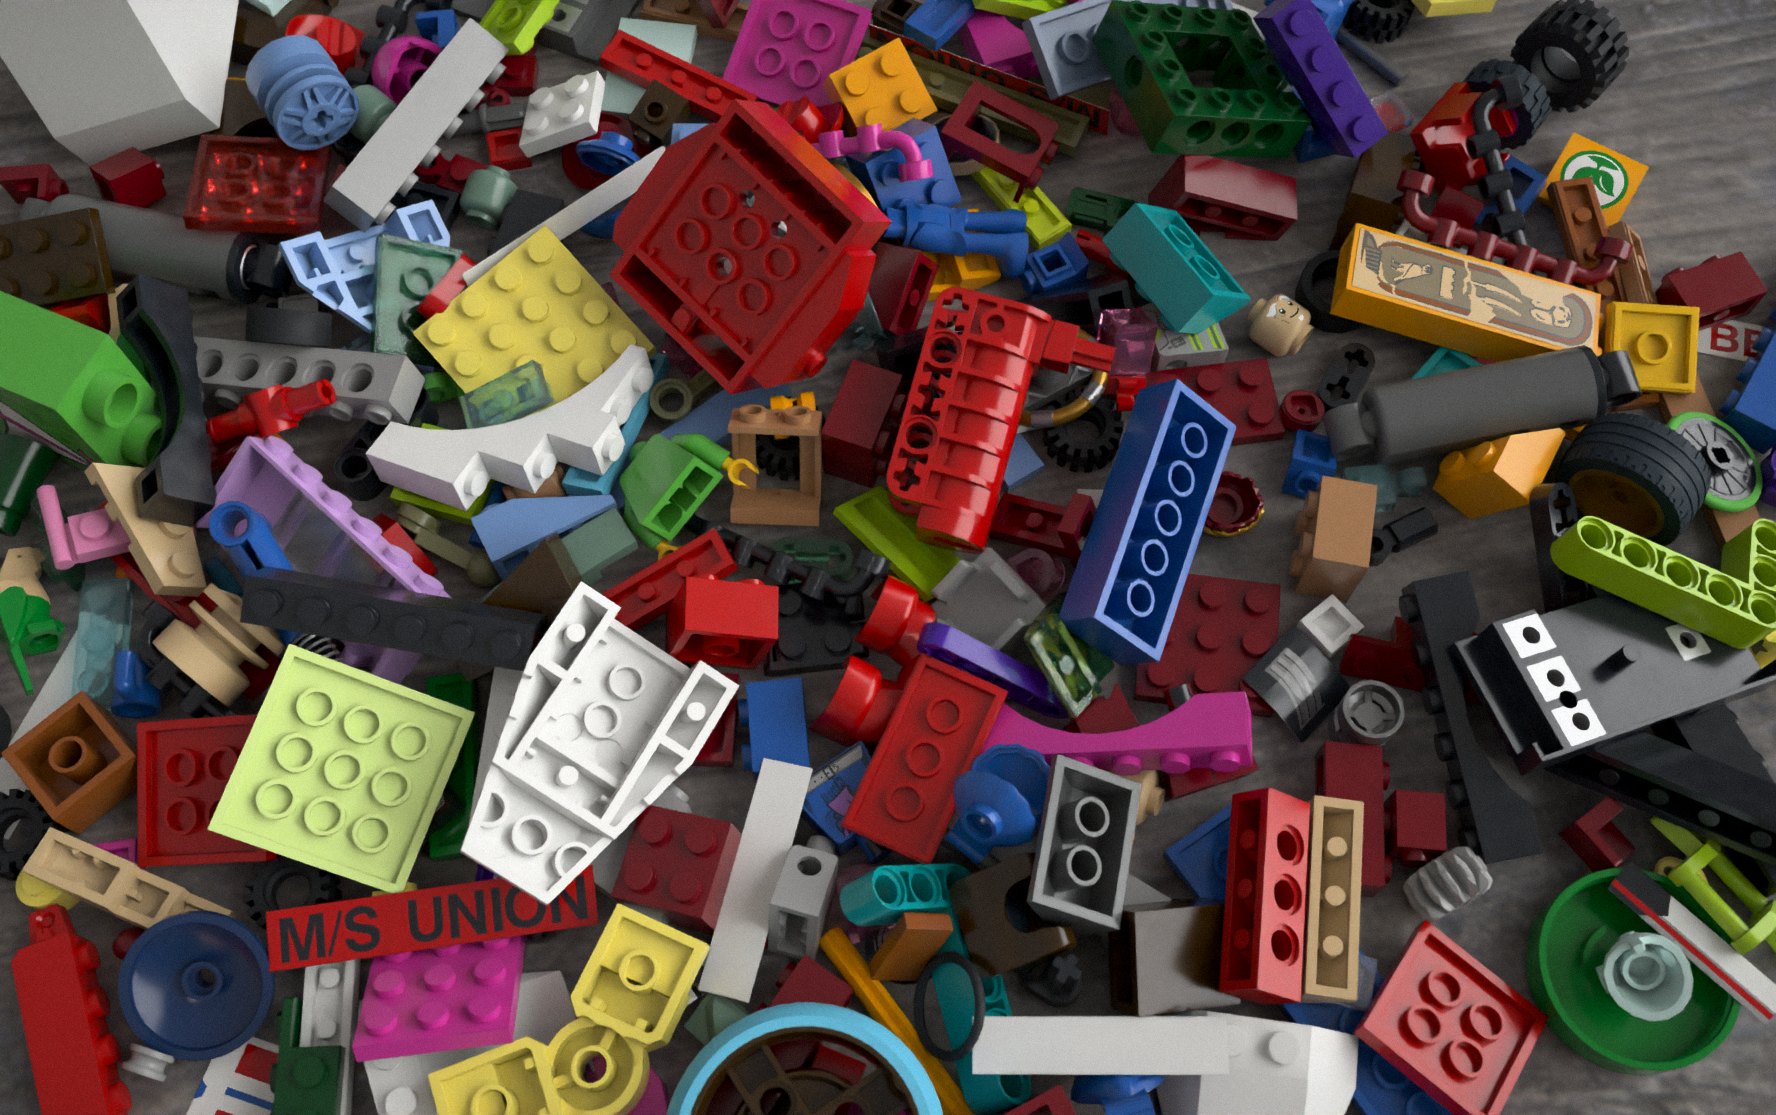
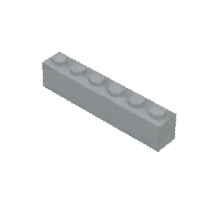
(416, 125)

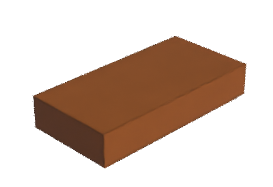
(910, 946)

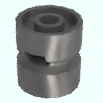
(1367, 714)

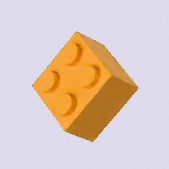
(880, 90)

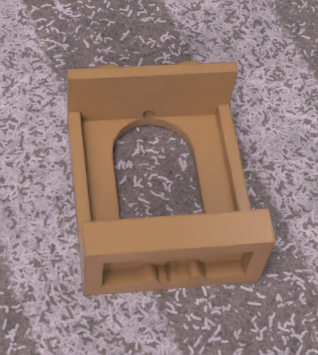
(777, 505)

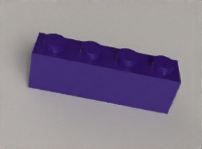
(1321, 76)

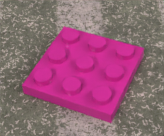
(794, 46)
(440, 999)

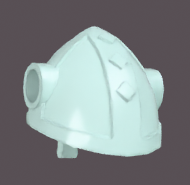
(1647, 976)

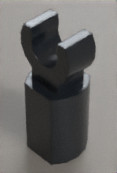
(1402, 534)

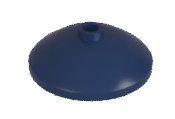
(171, 1002)

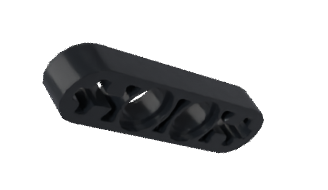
(1552, 514)

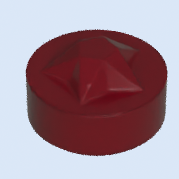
(1301, 411)

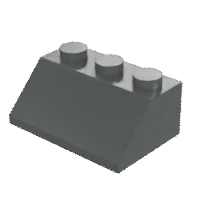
(1084, 847)

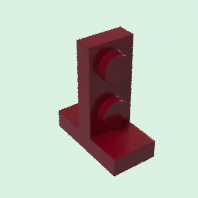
(1044, 524)

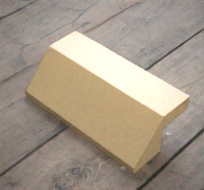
(1332, 901)

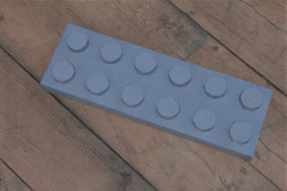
(1065, 45)

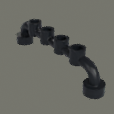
(392, 22)
(1486, 144)
(782, 567)
(167, 675)

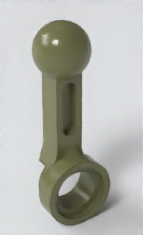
(690, 391)
(426, 528)

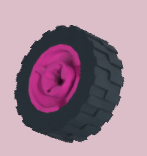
(1535, 100)

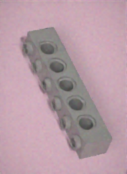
(364, 383)

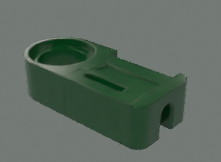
(1096, 209)

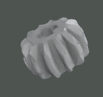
(1447, 884)

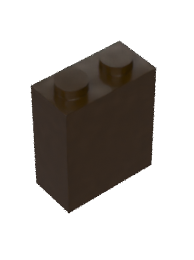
(1168, 957)

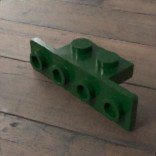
(304, 1077)

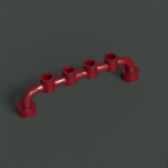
(1486, 245)

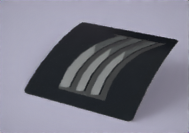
(1298, 683)

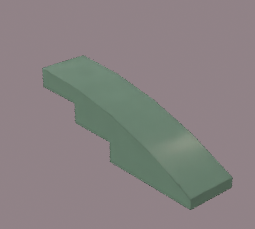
(597, 545)

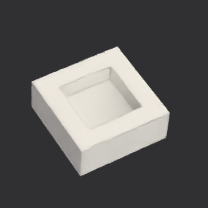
(1330, 626)

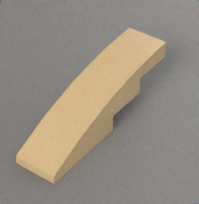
(110, 882)

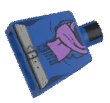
(830, 796)

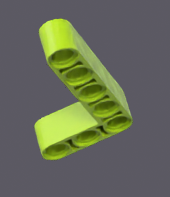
(1723, 604)

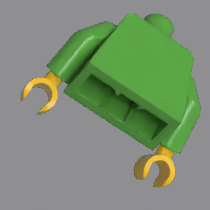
(671, 482)

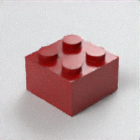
(722, 622)

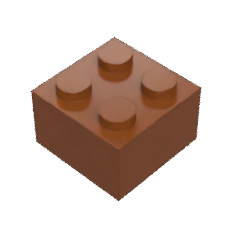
(76, 762)

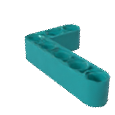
(925, 888)

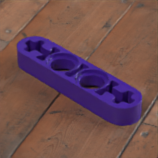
(978, 659)

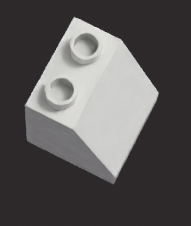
(120, 68)

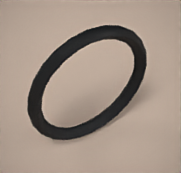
(978, 1021)

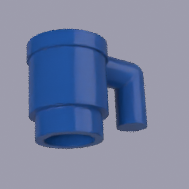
(132, 692)

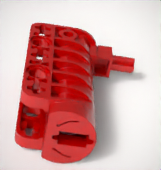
(976, 410)

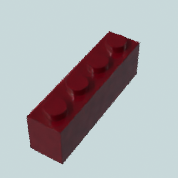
(797, 984)

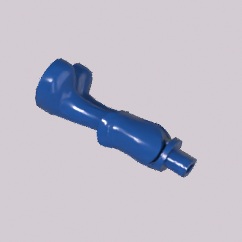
(942, 231)

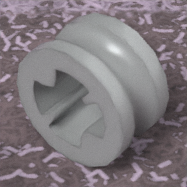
(147, 1062)

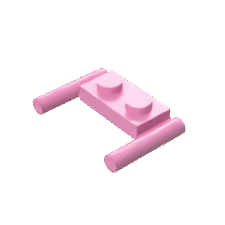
(85, 535)

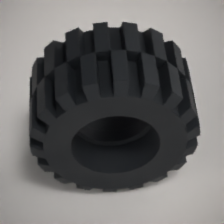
(1586, 35)

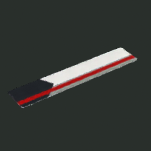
(1697, 941)

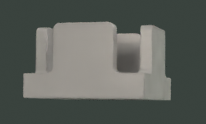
(987, 602)

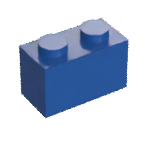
(775, 722)

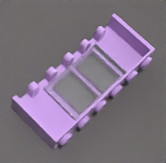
(321, 536)

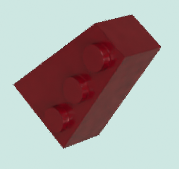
(1228, 198)

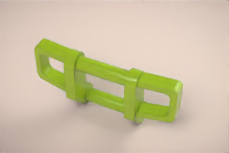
(1702, 852)

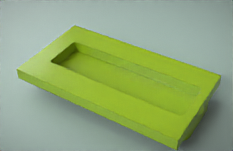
(895, 539)

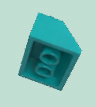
(1173, 269)

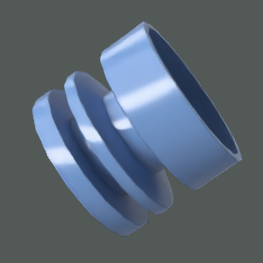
(302, 92)

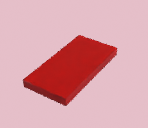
(926, 745)

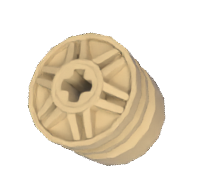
(218, 646)

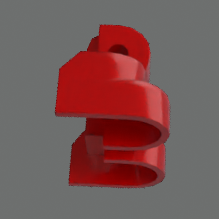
(864, 698)

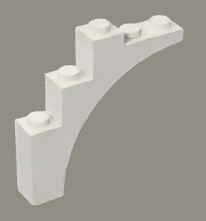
(522, 452)

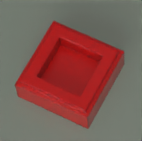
(505, 150)

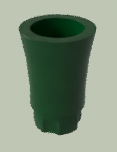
(22, 471)

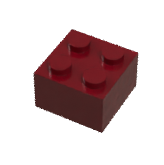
(863, 424)

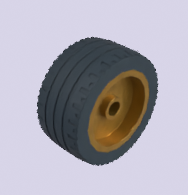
(1635, 476)

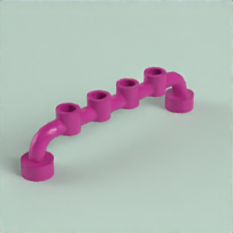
(871, 139)

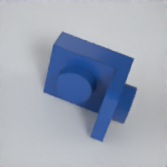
(437, 26)
(1308, 462)

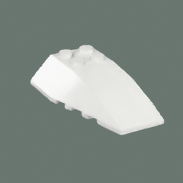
(587, 746)

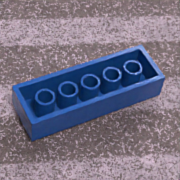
(1148, 524)

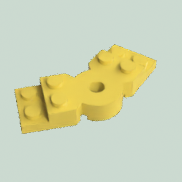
(624, 1010)

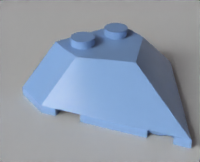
(342, 267)

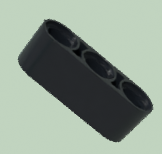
(354, 458)

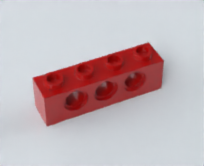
(1265, 897)

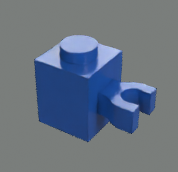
(1526, 187)

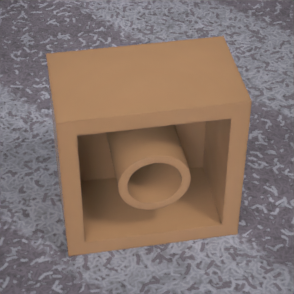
(1333, 538)

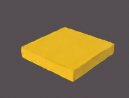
(1659, 342)

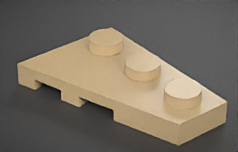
(161, 549)

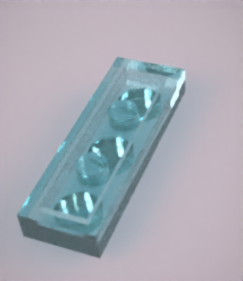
(101, 633)

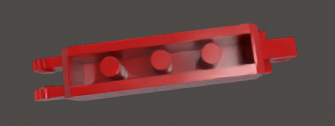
(67, 1020)

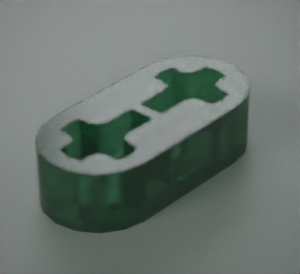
(817, 552)

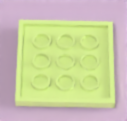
(342, 770)

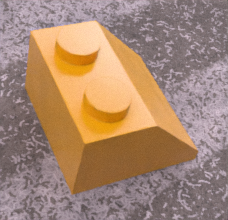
(1497, 472)

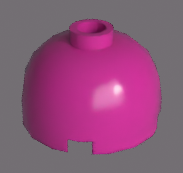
(402, 64)

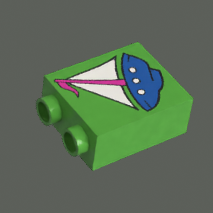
(73, 389)

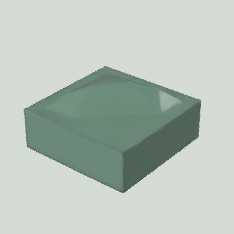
(714, 1016)

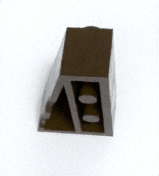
(1373, 190)
(537, 585)

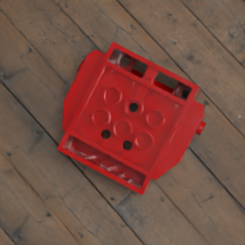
(784, 294)

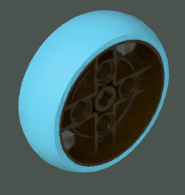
(746, 1057)

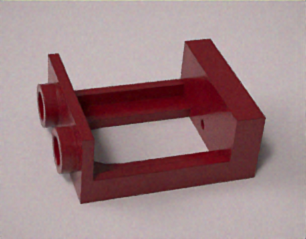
(1018, 167)

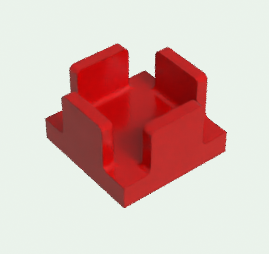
(1443, 134)

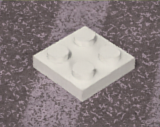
(562, 114)

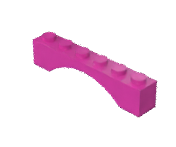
(1201, 733)

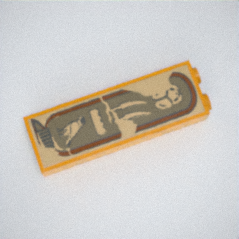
(1459, 299)

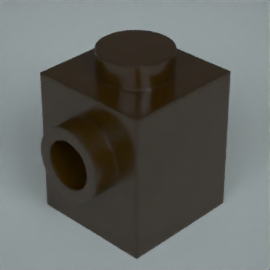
(655, 115)

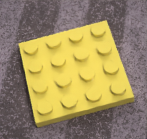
(528, 309)

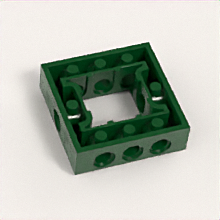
(1243, 116)

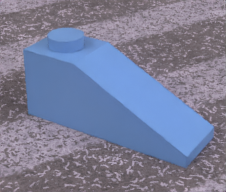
(521, 524)

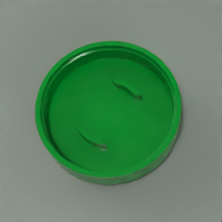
(1561, 959)

